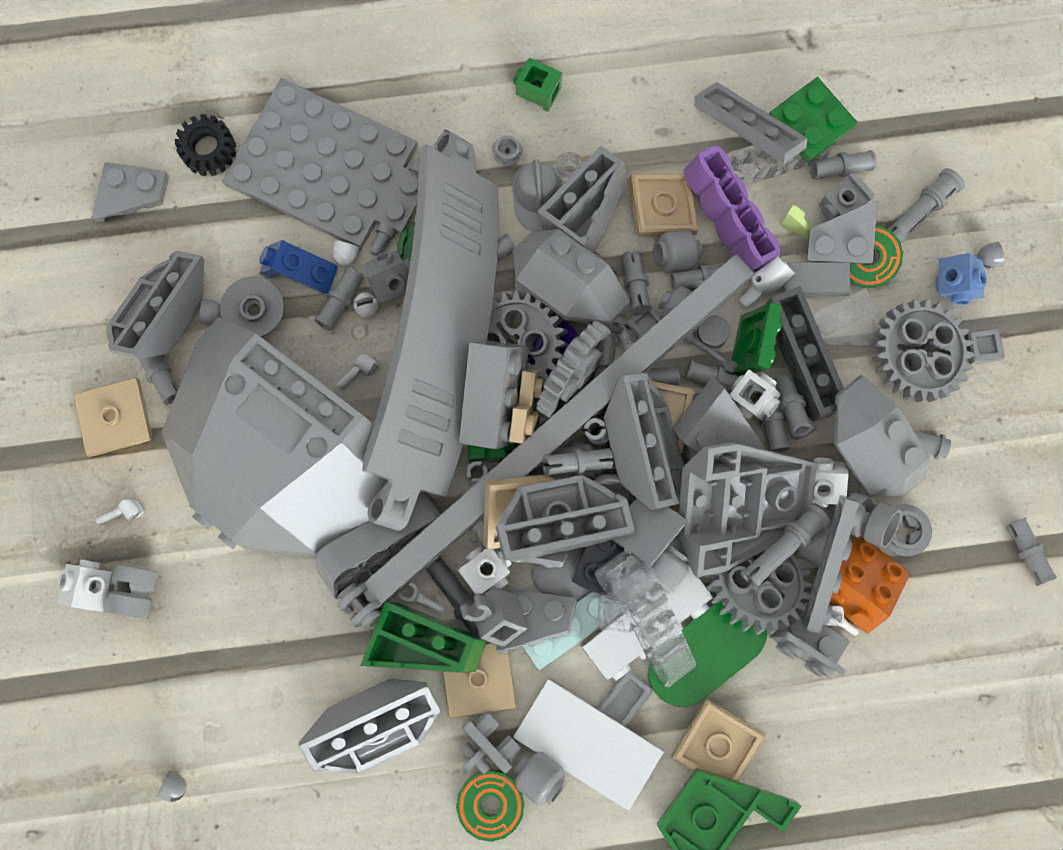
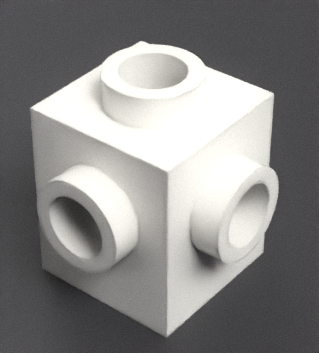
(750, 384)
(830, 482)
(472, 570)
(84, 586)

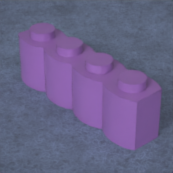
(727, 204)

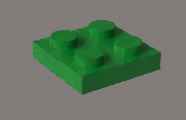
(815, 115)
(756, 339)

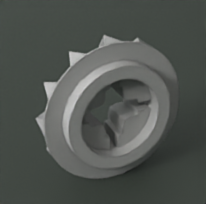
(917, 540)

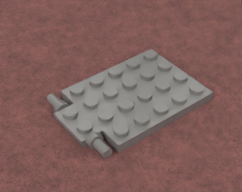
(328, 168)

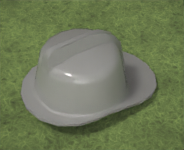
(531, 190)

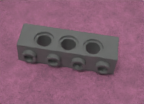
(807, 355)

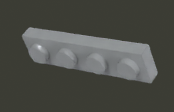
(751, 122)
(828, 577)

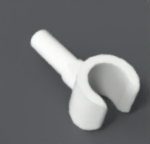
(363, 363)
(129, 508)
(422, 599)
(837, 619)

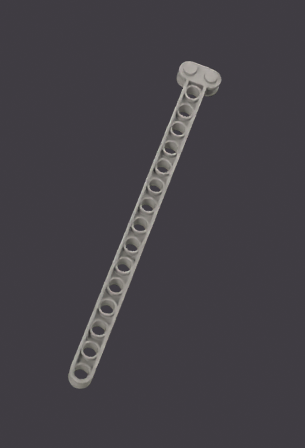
(545, 441)

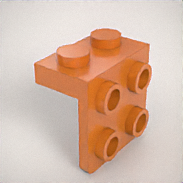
(869, 585)

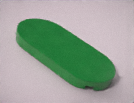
(718, 653)

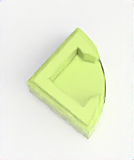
(796, 223)

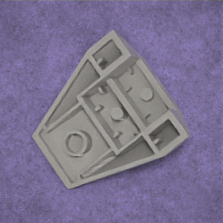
(739, 503)

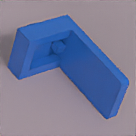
(297, 265)

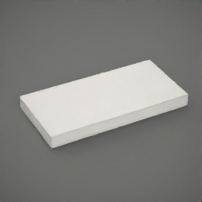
(589, 744)

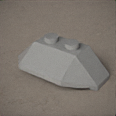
(568, 278)
(158, 308)
(877, 441)
(644, 442)
(561, 518)
(370, 727)

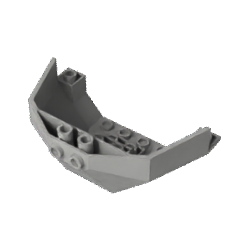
(267, 447)

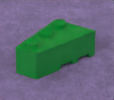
(421, 642)

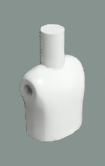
(768, 280)

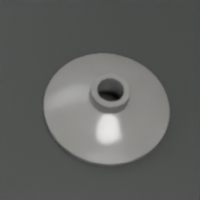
(250, 293)

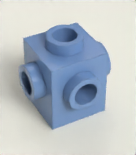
(961, 278)

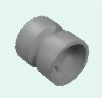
(877, 522)
(131, 591)

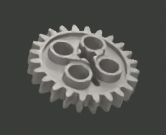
(536, 322)
(923, 323)
(574, 368)
(784, 598)

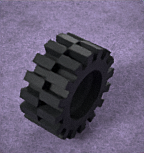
(198, 130)

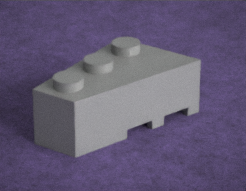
(587, 199)
(491, 392)
(714, 420)

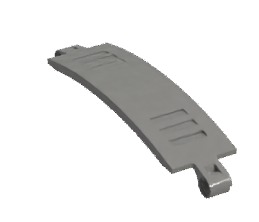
(442, 312)

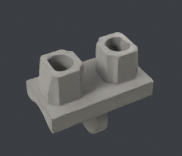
(501, 755)

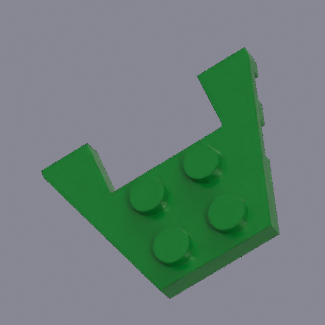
(714, 808)

